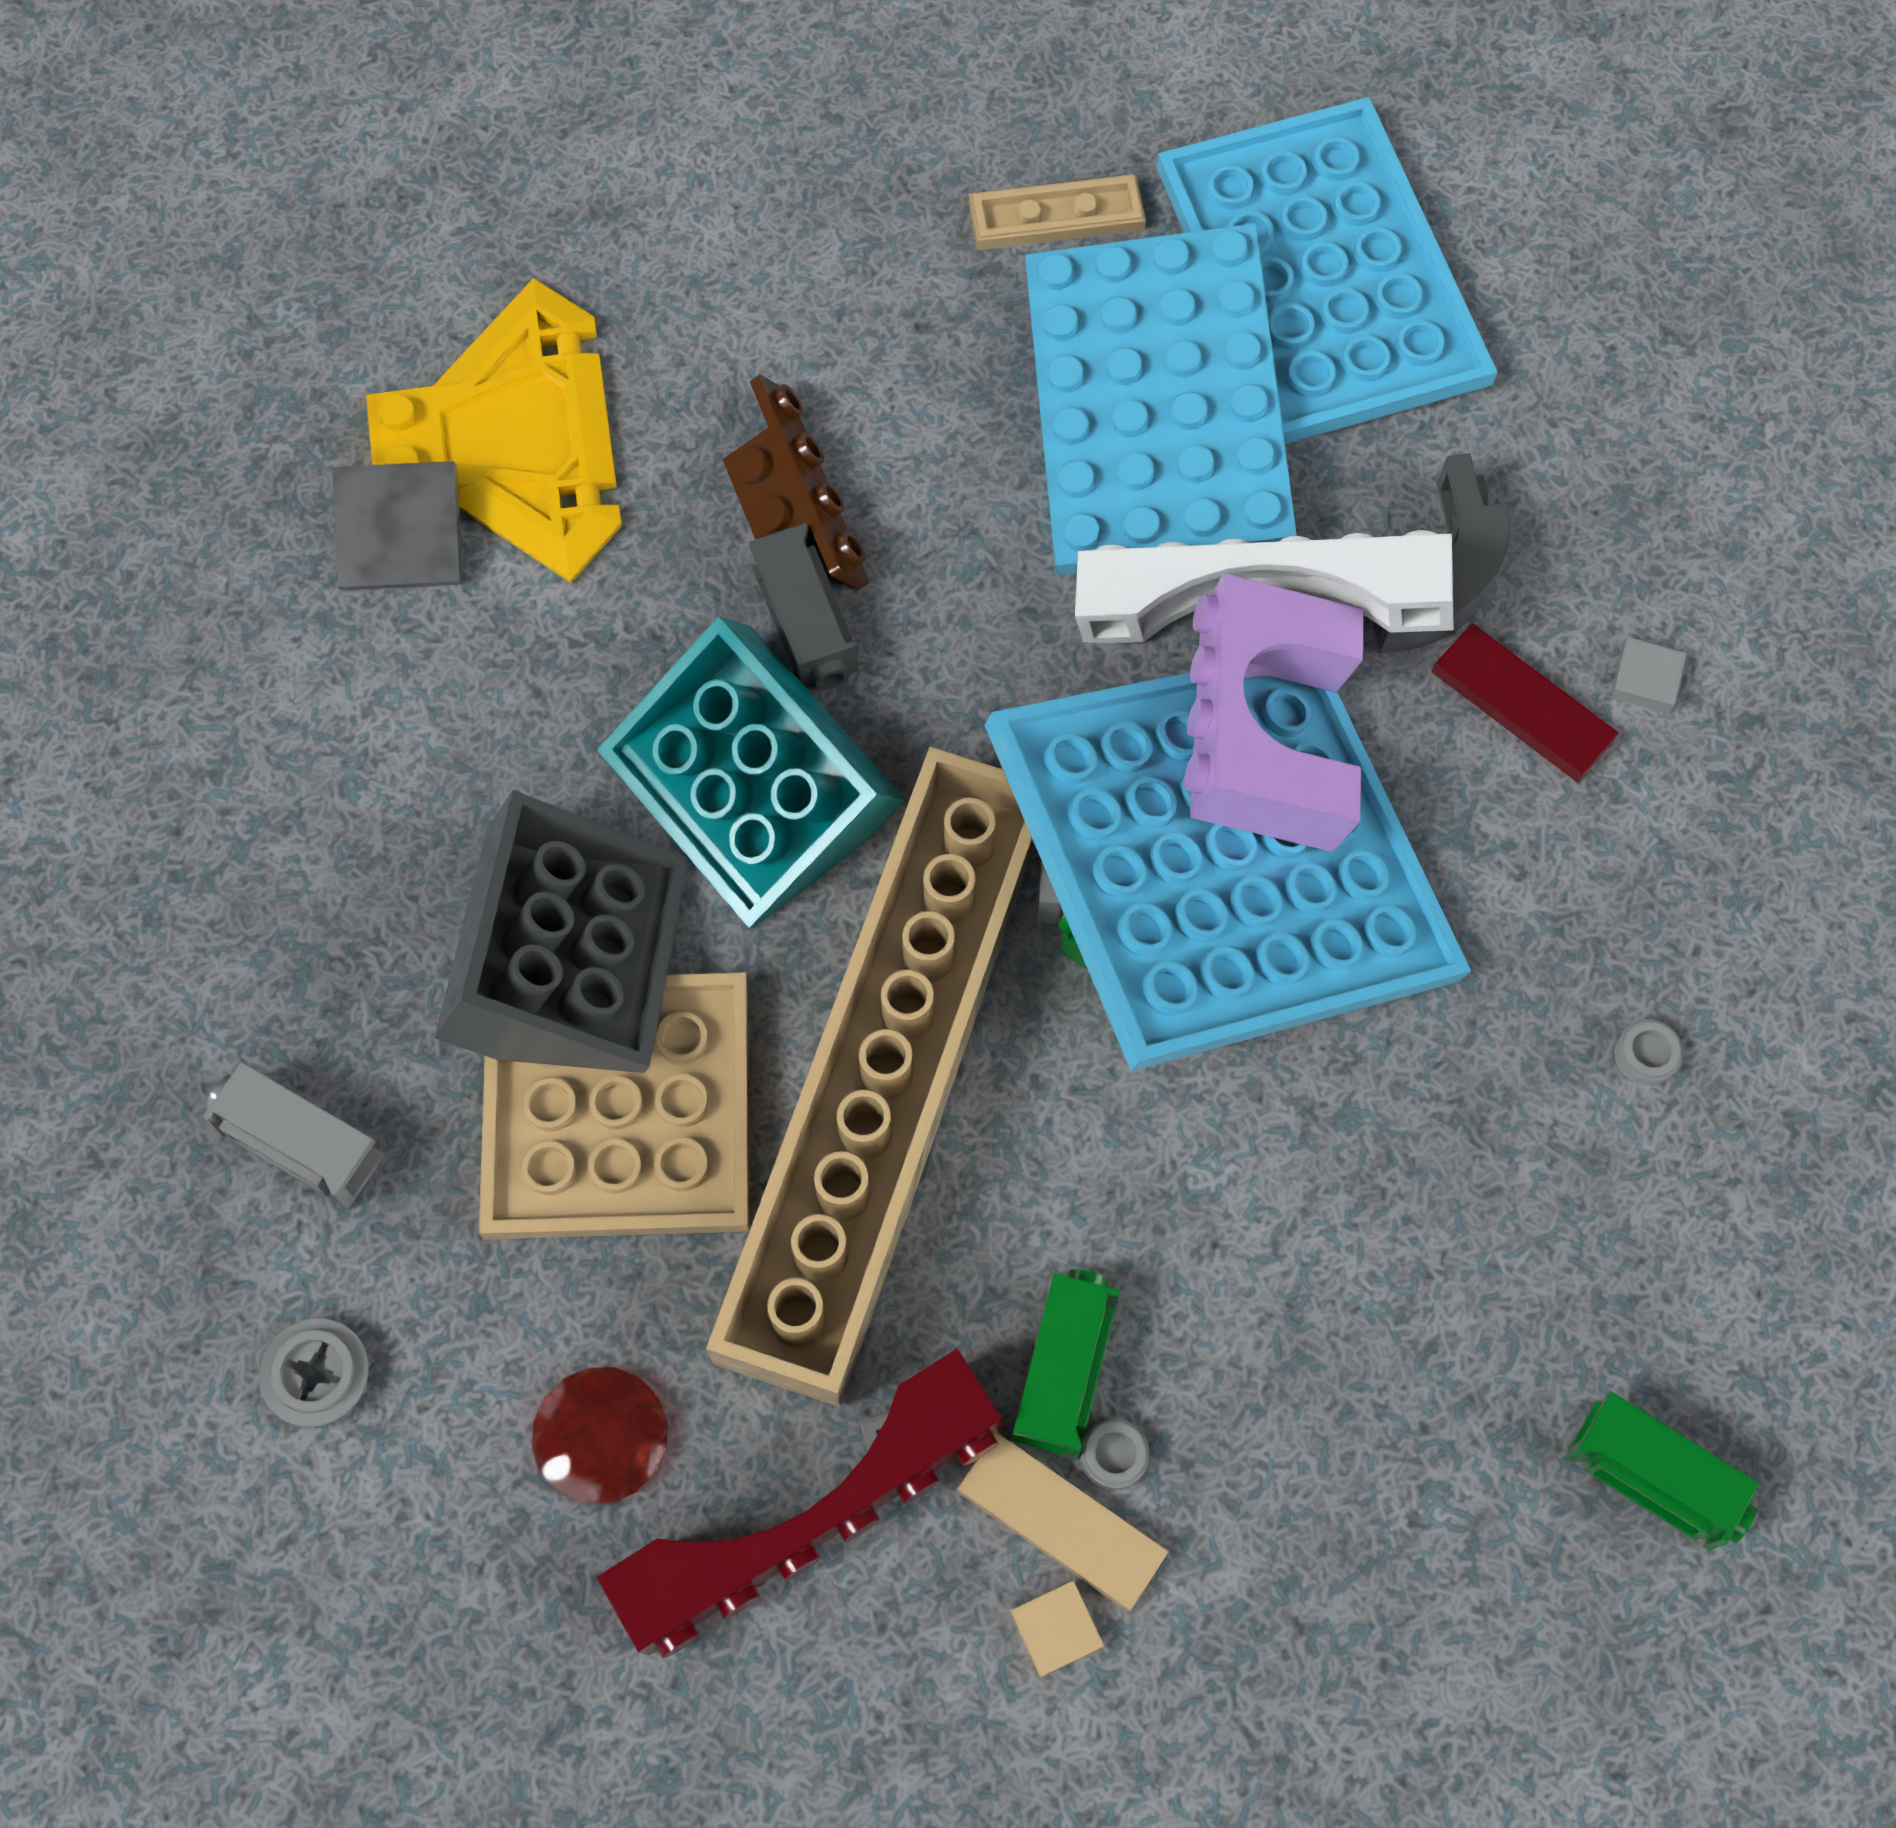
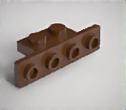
(785, 486)

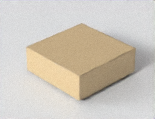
(1056, 1629)

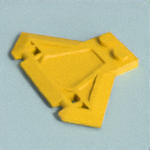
(517, 430)

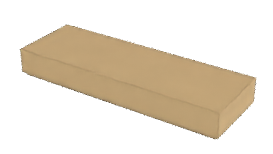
(1056, 212)
(1063, 1522)

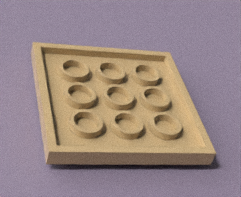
(625, 1148)

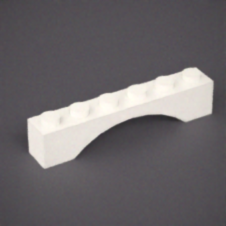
(1394, 579)

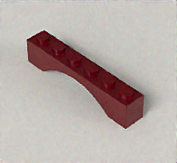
(678, 1584)

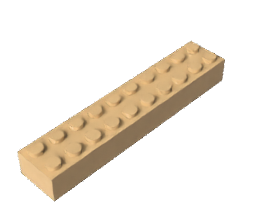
(877, 1085)

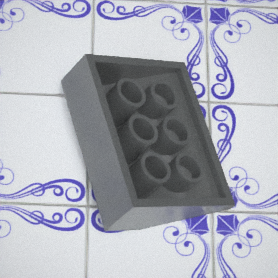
(563, 942)

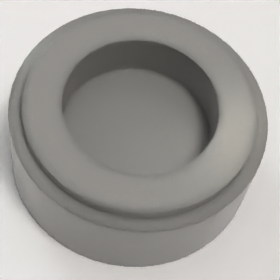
(1649, 1052)
(1114, 1454)

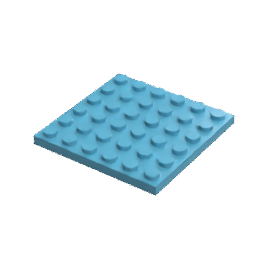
(1204, 925)

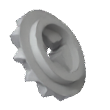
(303, 1344)

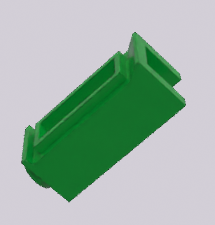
(1066, 1363)
(1664, 1472)

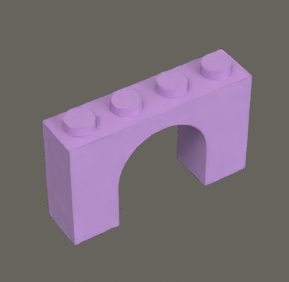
(1236, 768)

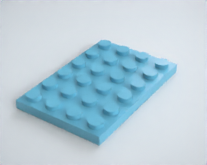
(1347, 261)
(1158, 393)

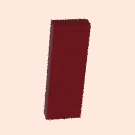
(1525, 702)

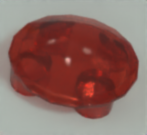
(599, 1435)

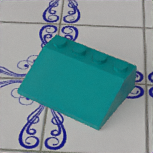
(749, 771)

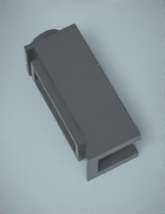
(804, 608)

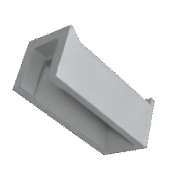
(292, 1134)

